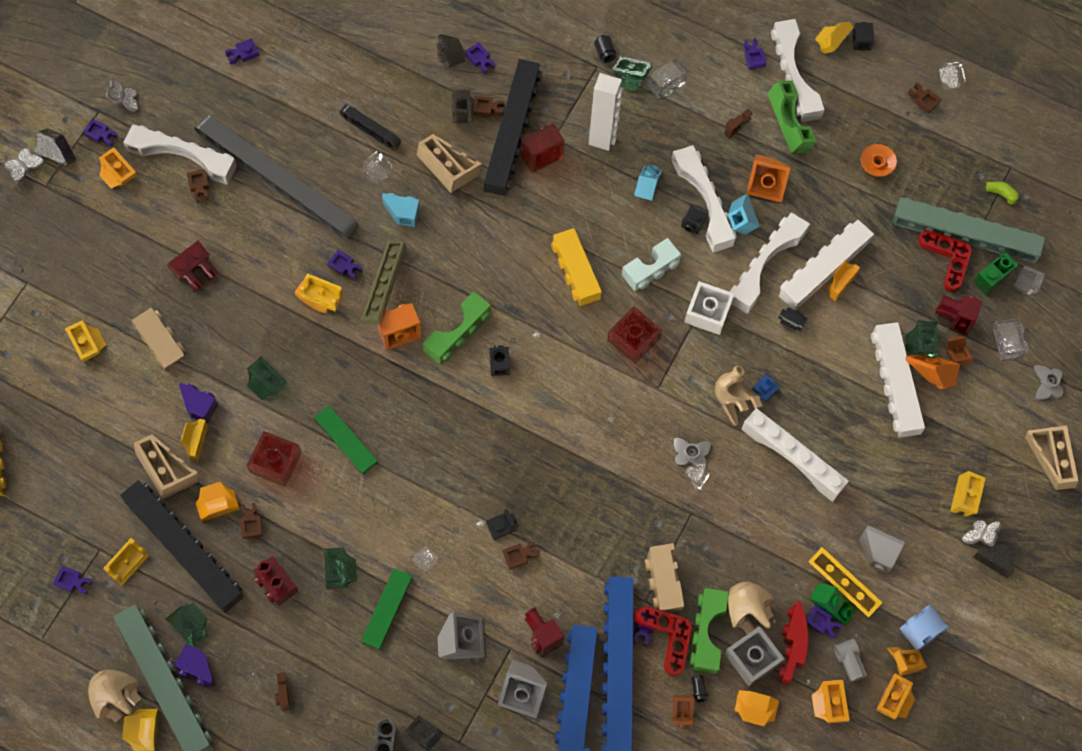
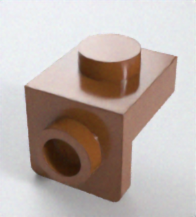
(958, 352)
(683, 710)

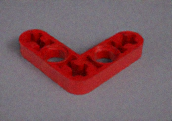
(956, 256)
(672, 629)

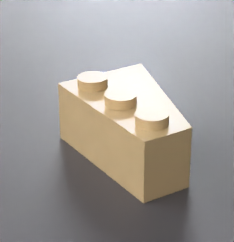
(446, 163)
(158, 338)
(1055, 455)
(164, 468)
(664, 579)

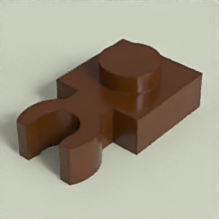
(925, 99)
(484, 106)
(736, 124)
(198, 183)
(251, 524)
(517, 556)
(282, 696)

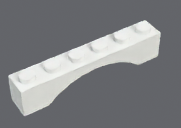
(809, 102)
(148, 142)
(689, 166)
(789, 235)
(821, 475)

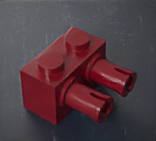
(188, 260)
(961, 312)
(275, 581)
(545, 635)

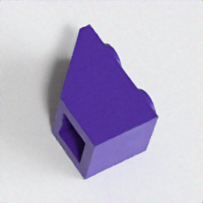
(198, 404)
(195, 664)

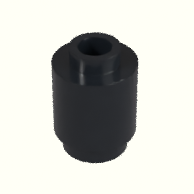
(605, 48)
(792, 319)

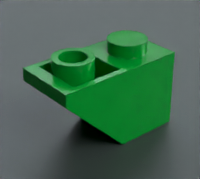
(995, 273)
(833, 602)

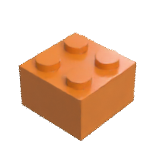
(399, 326)

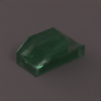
(631, 72)
(923, 339)
(264, 379)
(339, 568)
(189, 624)

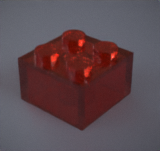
(542, 147)
(634, 334)
(274, 458)

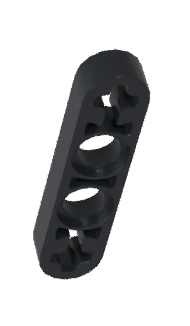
(370, 127)

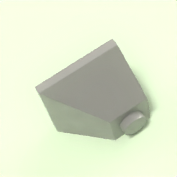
(880, 549)
(461, 637)
(522, 689)

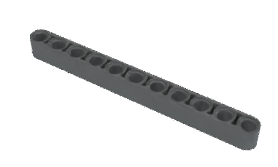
(277, 177)

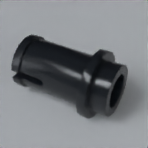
(699, 690)

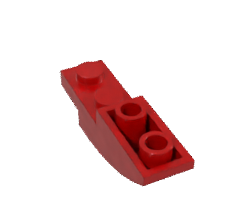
(797, 636)

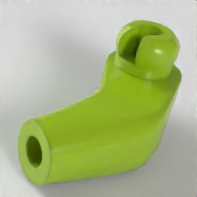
(1003, 189)

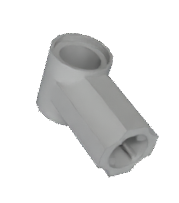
(848, 654)

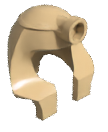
(730, 391)
(749, 599)
(107, 688)

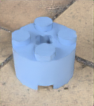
(923, 627)

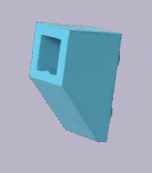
(648, 182)
(402, 209)
(742, 215)

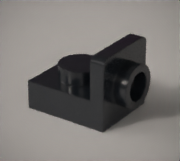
(693, 220)
(501, 525)

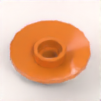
(880, 154)

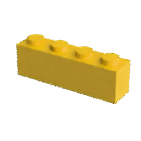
(577, 267)
(845, 581)

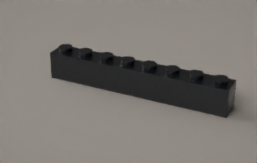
(511, 128)
(182, 546)

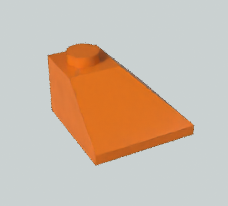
(768, 178)
(936, 370)

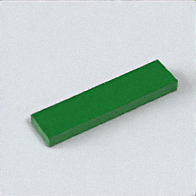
(345, 440)
(386, 609)

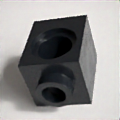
(863, 36)
(499, 368)

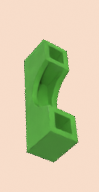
(783, 100)
(442, 344)
(706, 655)

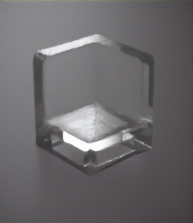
(952, 75)
(377, 167)
(1029, 280)

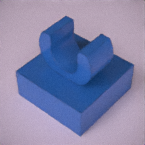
(766, 388)

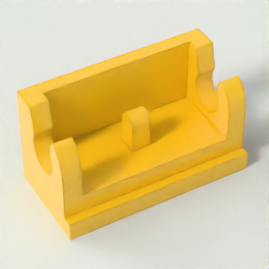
(321, 292)
(968, 493)
(126, 562)

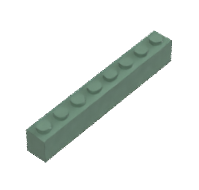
(974, 231)
(162, 681)

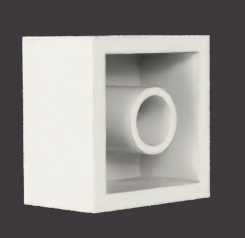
(709, 308)

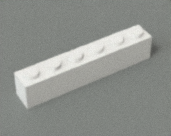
(605, 111)
(822, 268)
(898, 380)

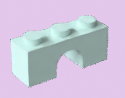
(639, 274)

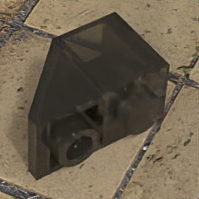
(450, 51)
(461, 106)
(54, 146)

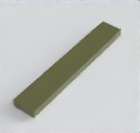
(383, 282)

